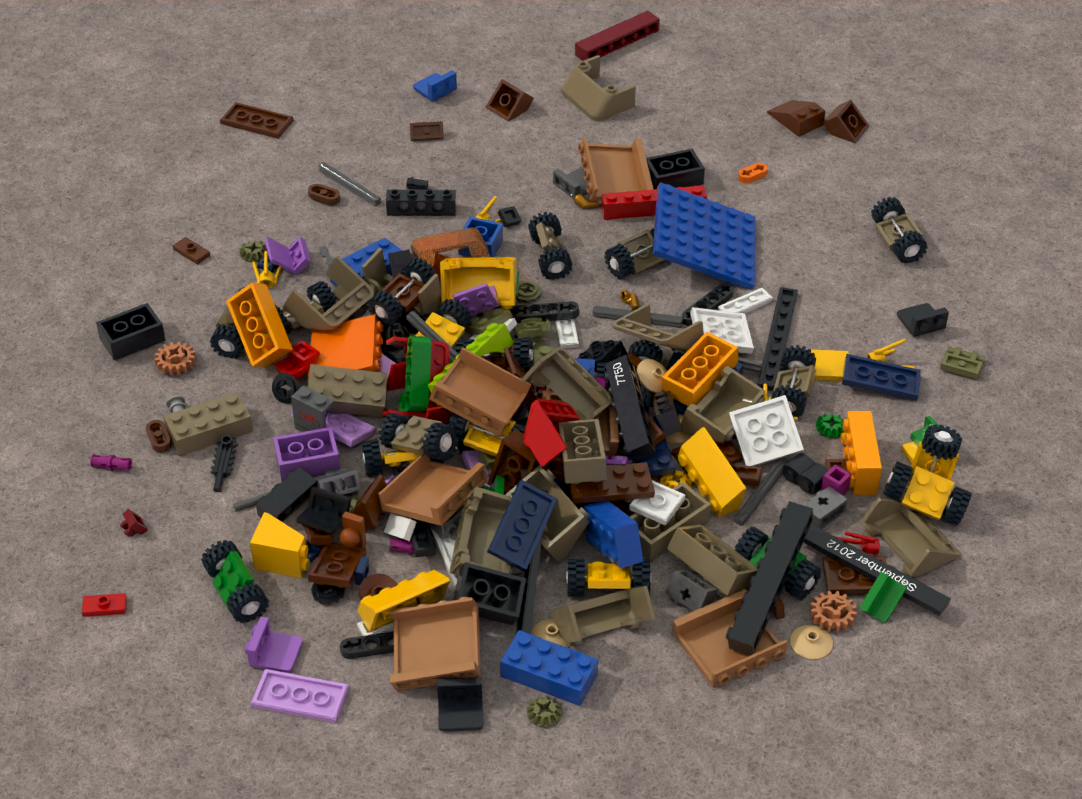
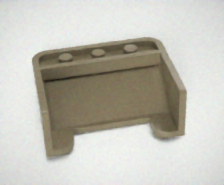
(639, 324)
(910, 536)

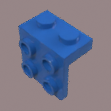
(436, 85)

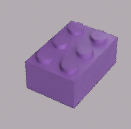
(311, 450)

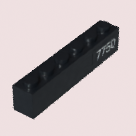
(630, 409)

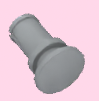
(176, 403)

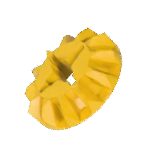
(667, 480)

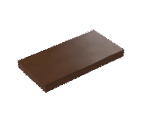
(256, 120)

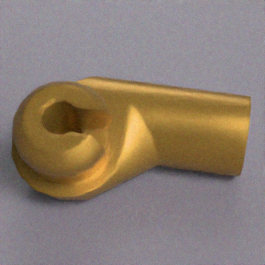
(584, 203)
(630, 298)

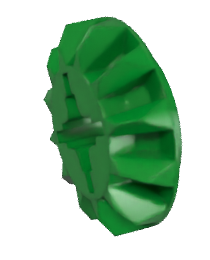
(824, 428)

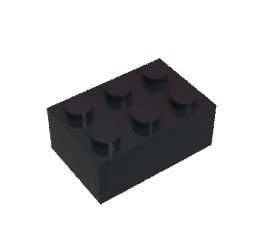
(676, 169)
(130, 331)
(495, 592)

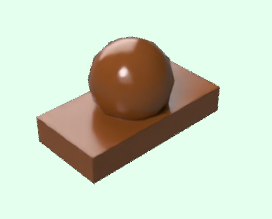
(353, 531)

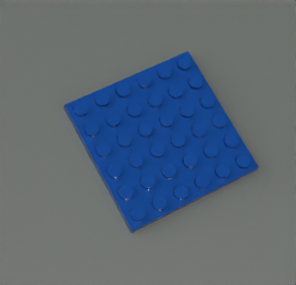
(705, 236)

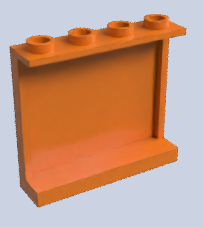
(352, 345)

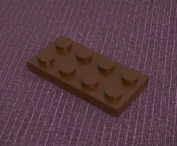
(622, 483)

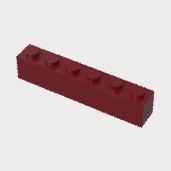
(617, 36)

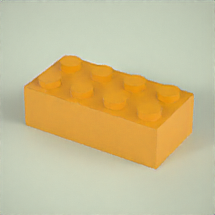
(259, 325)
(699, 369)
(861, 452)

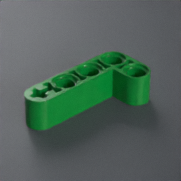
(417, 375)

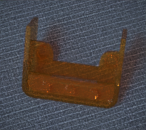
(429, 245)

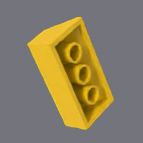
(712, 473)
(424, 589)

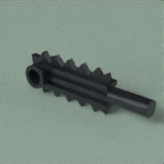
(223, 460)

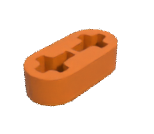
(752, 173)

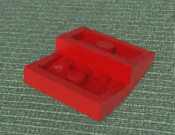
(298, 360)

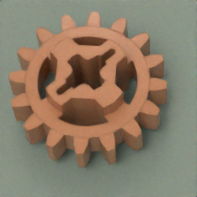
(175, 358)
(833, 611)

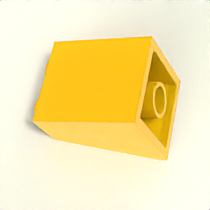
(279, 548)

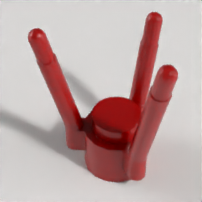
(867, 544)

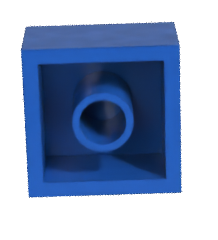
(491, 232)

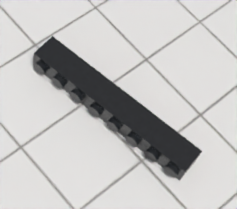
(770, 578)

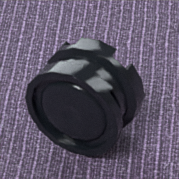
(391, 331)

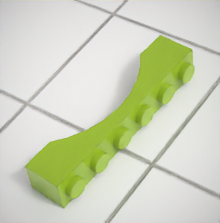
(489, 342)

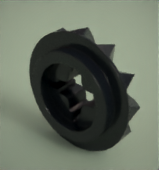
(280, 393)
(319, 593)

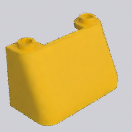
(466, 273)

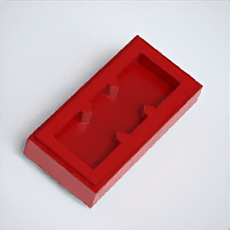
(104, 604)

